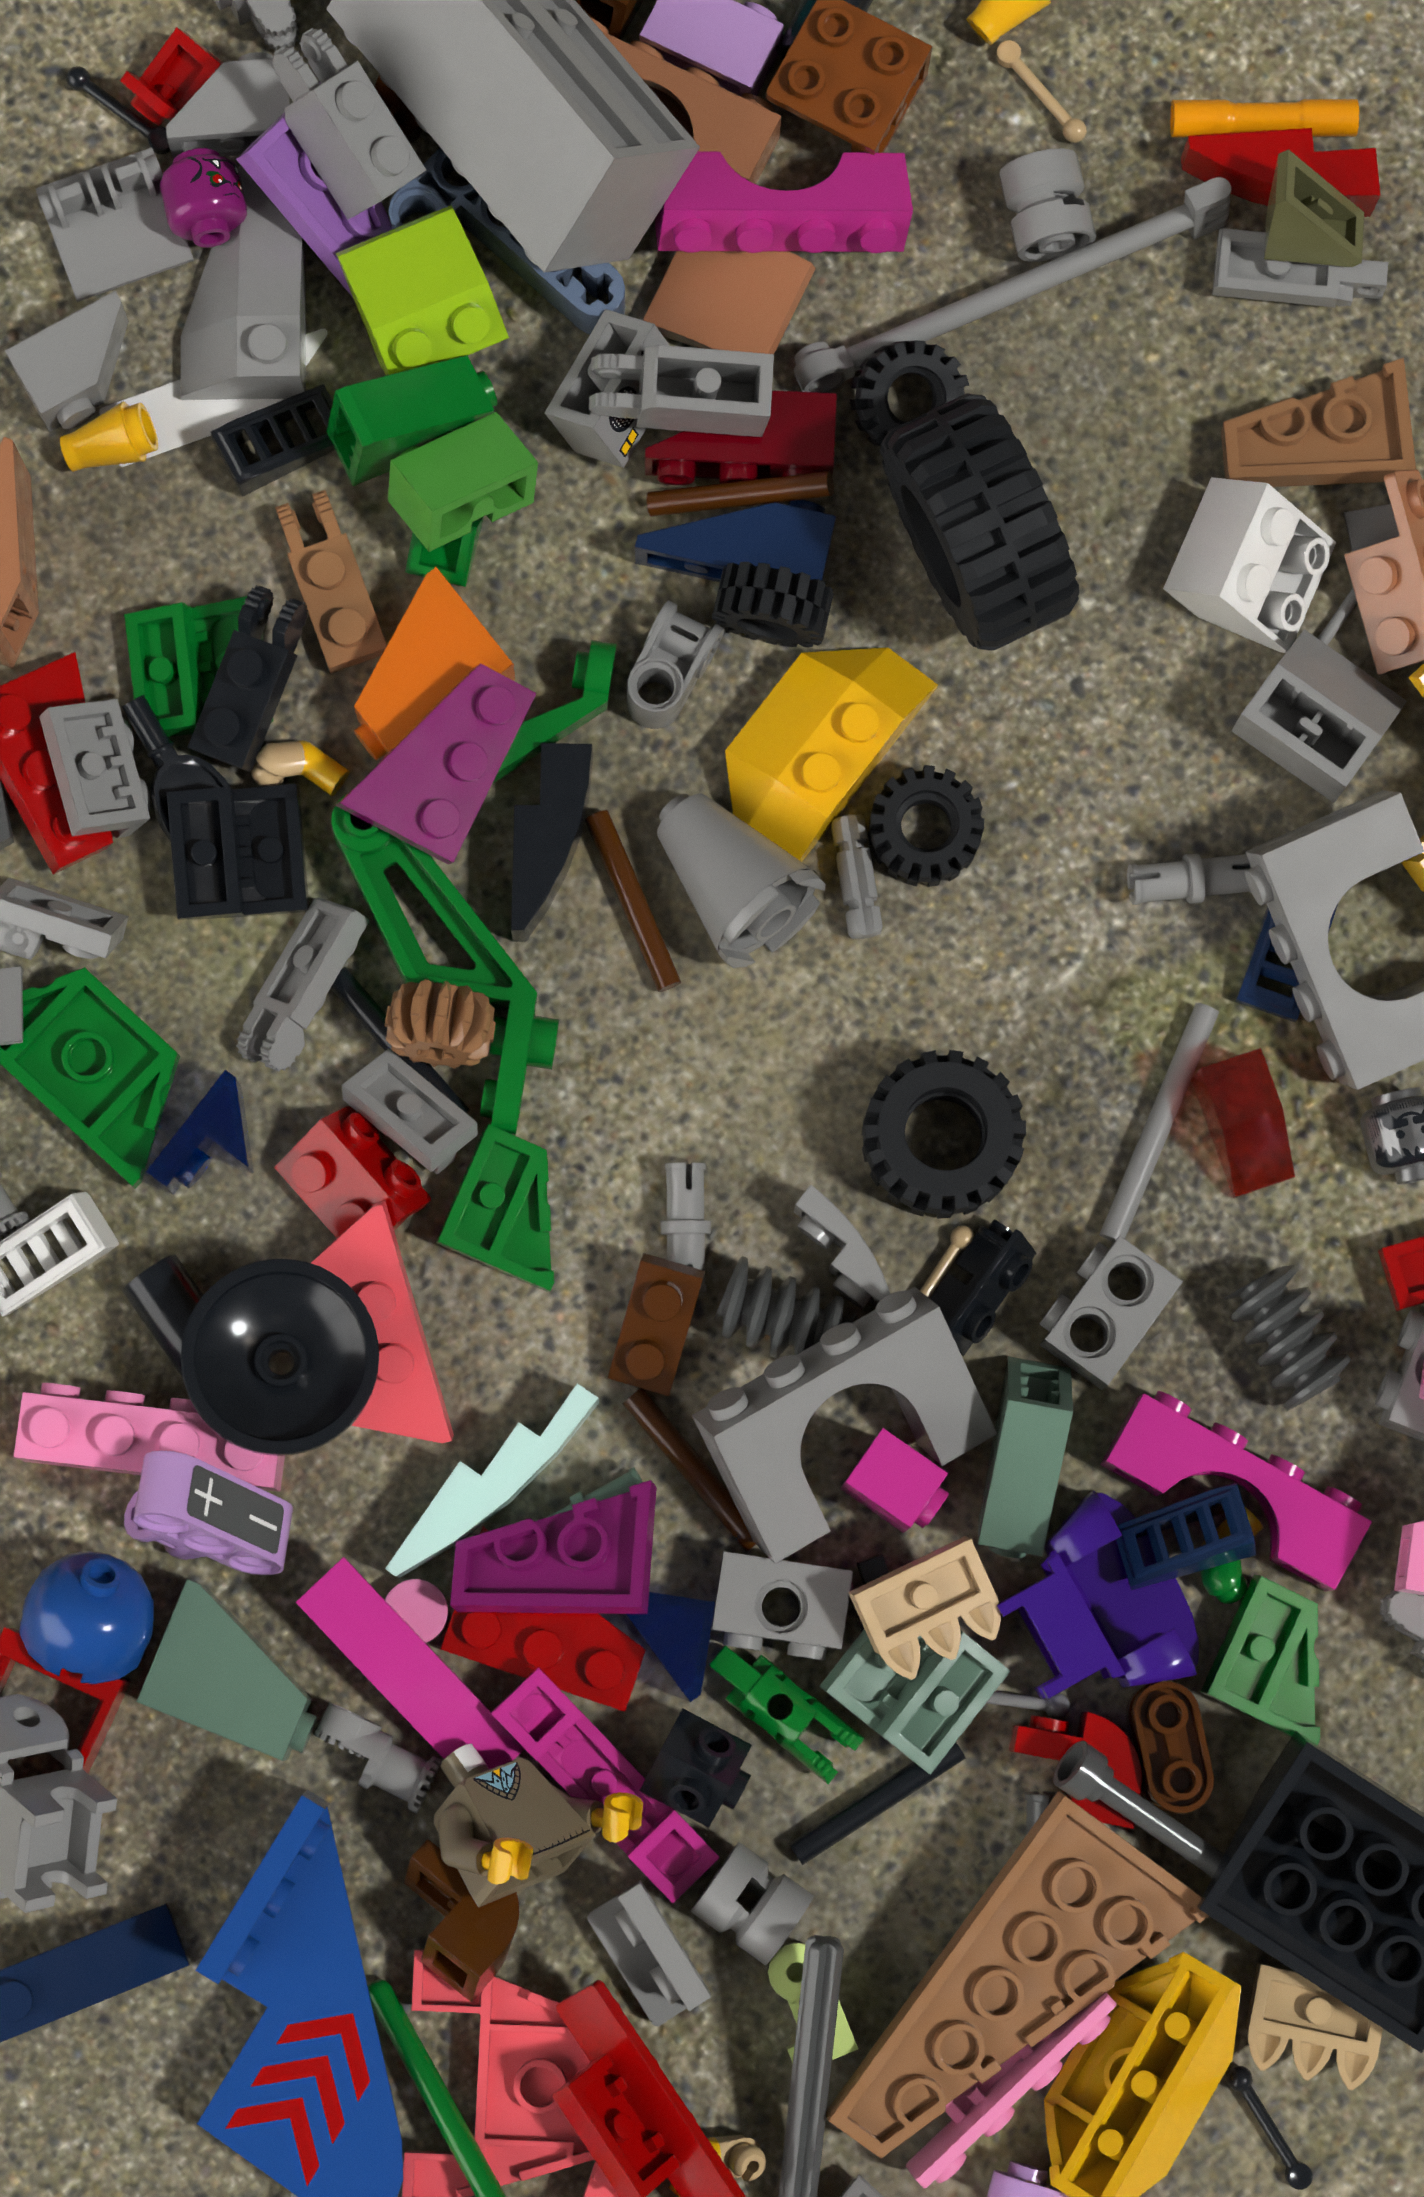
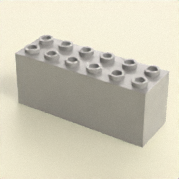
(531, 116)

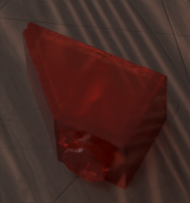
(1245, 1122)

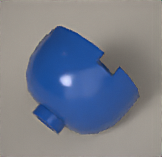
(88, 1617)

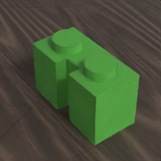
(462, 479)

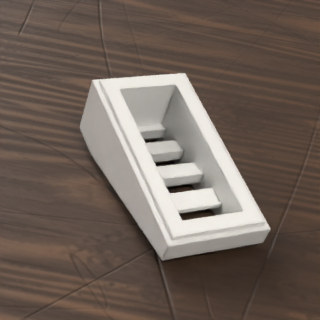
(89, 1223)

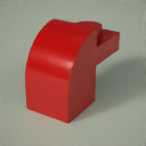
(1049, 1740)

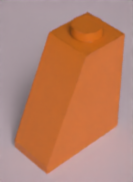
(422, 663)

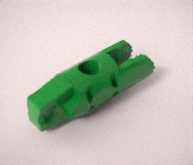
(764, 1681)

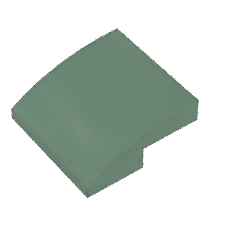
(918, 1714)

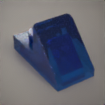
(216, 1122)

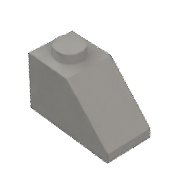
(230, 108)
(72, 362)

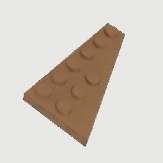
(1031, 1954)

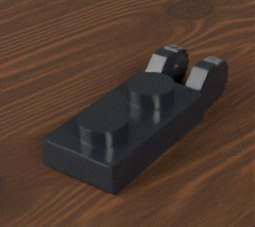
(249, 682)

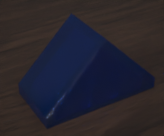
(679, 1637)

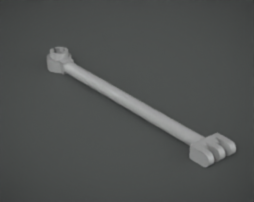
(1203, 211)

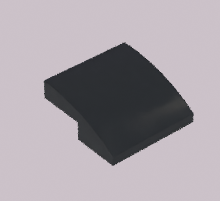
(238, 852)

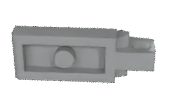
(1245, 274)

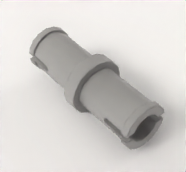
(1188, 879)
(685, 1215)

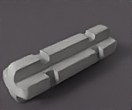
(856, 876)

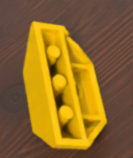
(820, 740)
(1143, 2082)

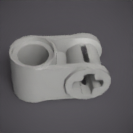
(674, 656)

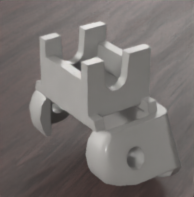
(50, 1818)

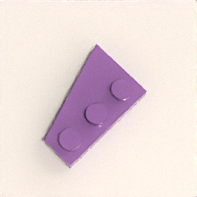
(302, 197)

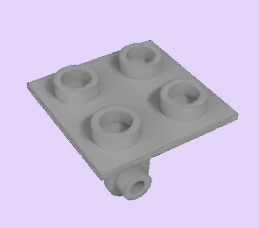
(112, 225)

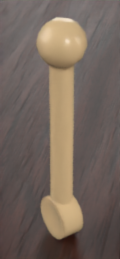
(1009, 56)
(960, 1239)

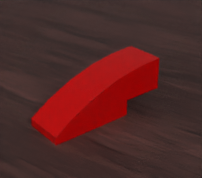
(1251, 159)

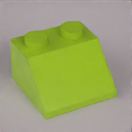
(422, 293)

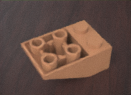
(17, 555)

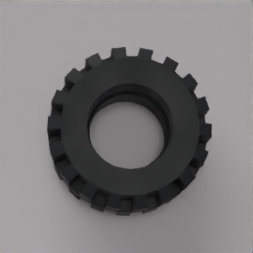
(956, 1081)

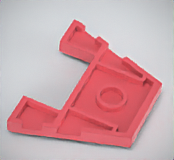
(521, 2063)

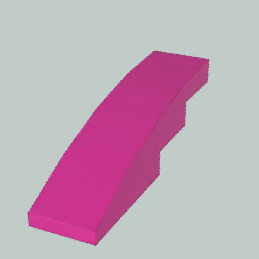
(404, 1666)

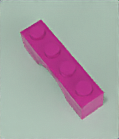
(853, 210)
(1309, 1529)

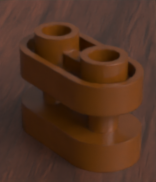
(1170, 1746)

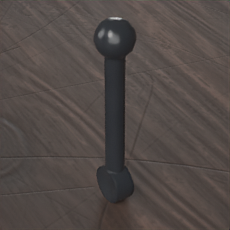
(79, 79)
(1296, 2173)

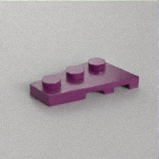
(445, 766)
(562, 1563)

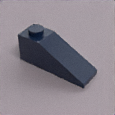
(772, 534)
(89, 1971)

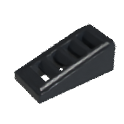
(251, 426)

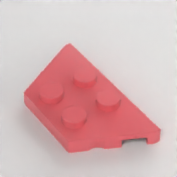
(406, 1387)

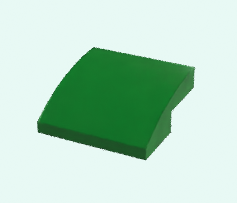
(177, 656)

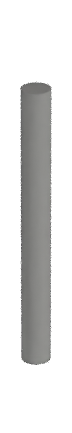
(1159, 1122)

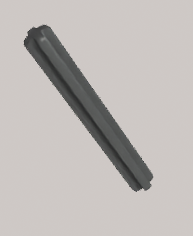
(811, 2067)

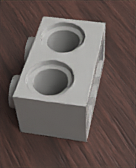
(1120, 1320)

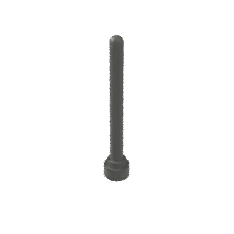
(1086, 1774)

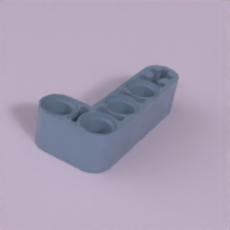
(560, 288)

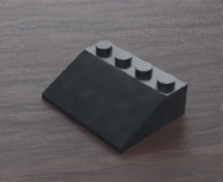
(1332, 1885)

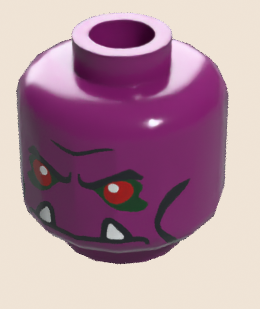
(203, 197)

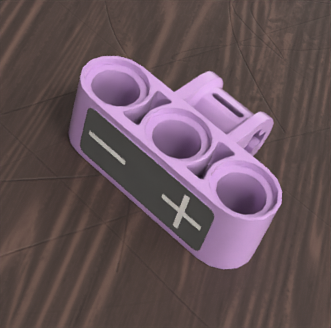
(208, 1514)

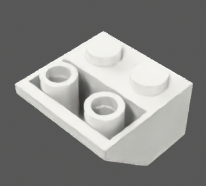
(1250, 562)

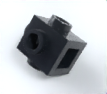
(698, 1769)

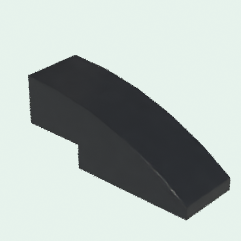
(548, 833)

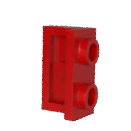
(347, 1169)

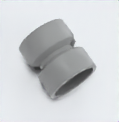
(1045, 196)
(772, 1915)

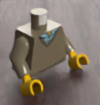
(516, 1828)

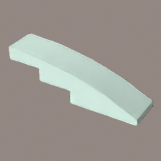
(472, 1499)

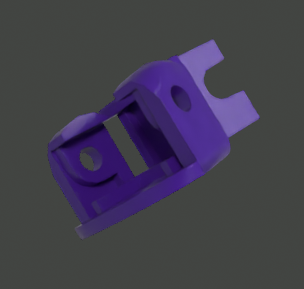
(1091, 1618)

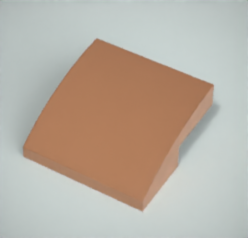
(730, 298)

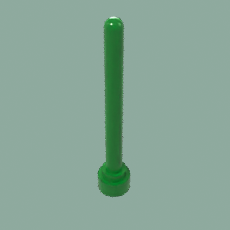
(433, 2091)

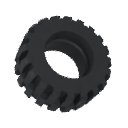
(980, 521)

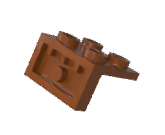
(851, 75)

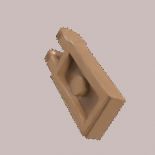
(333, 589)

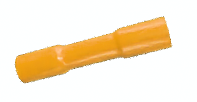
(1221, 116)

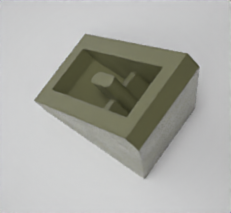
(1310, 218)

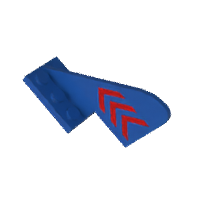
(312, 2079)

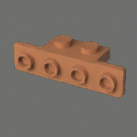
(1391, 580)

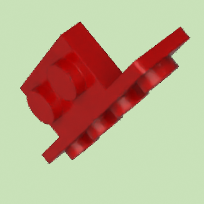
(630, 2108)

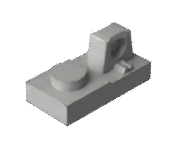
(34, 912)
(410, 1111)

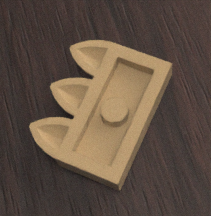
(926, 1602)
(1296, 2009)

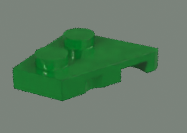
(503, 1209)
(1270, 1660)

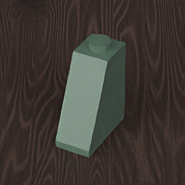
(1025, 1457)
(225, 1680)

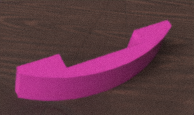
(592, 1769)

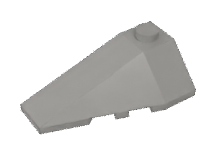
(249, 311)

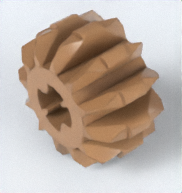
(440, 1024)

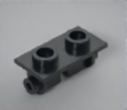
(998, 1264)

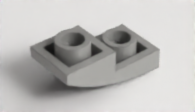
(855, 1266)

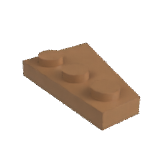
(1328, 438)

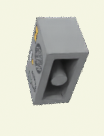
(588, 433)

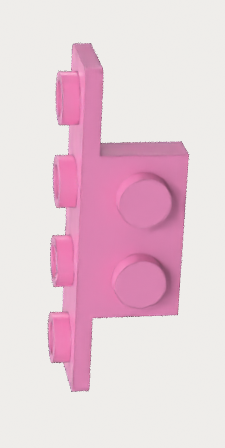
(989, 2105)

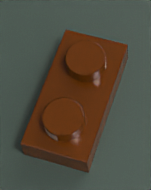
(656, 1324)

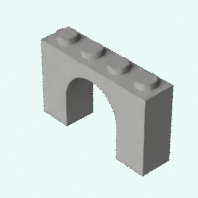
(1302, 883)
(761, 1426)

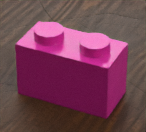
(897, 1483)

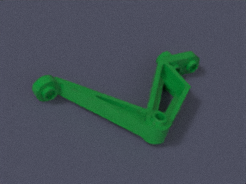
(522, 1036)

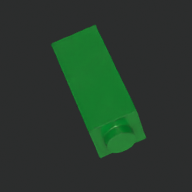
(404, 410)

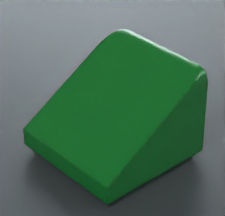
(451, 559)

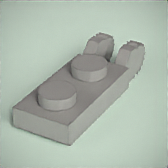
(300, 983)

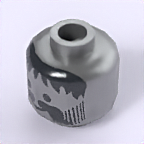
(1396, 1134)

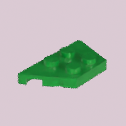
(94, 1068)

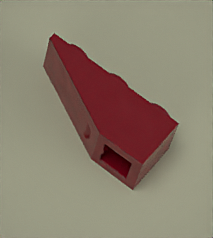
(794, 443)

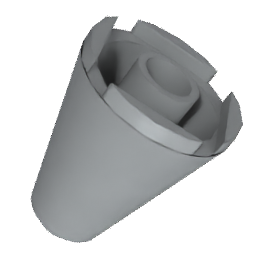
(736, 878)

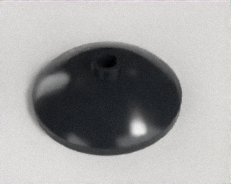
(272, 1311)

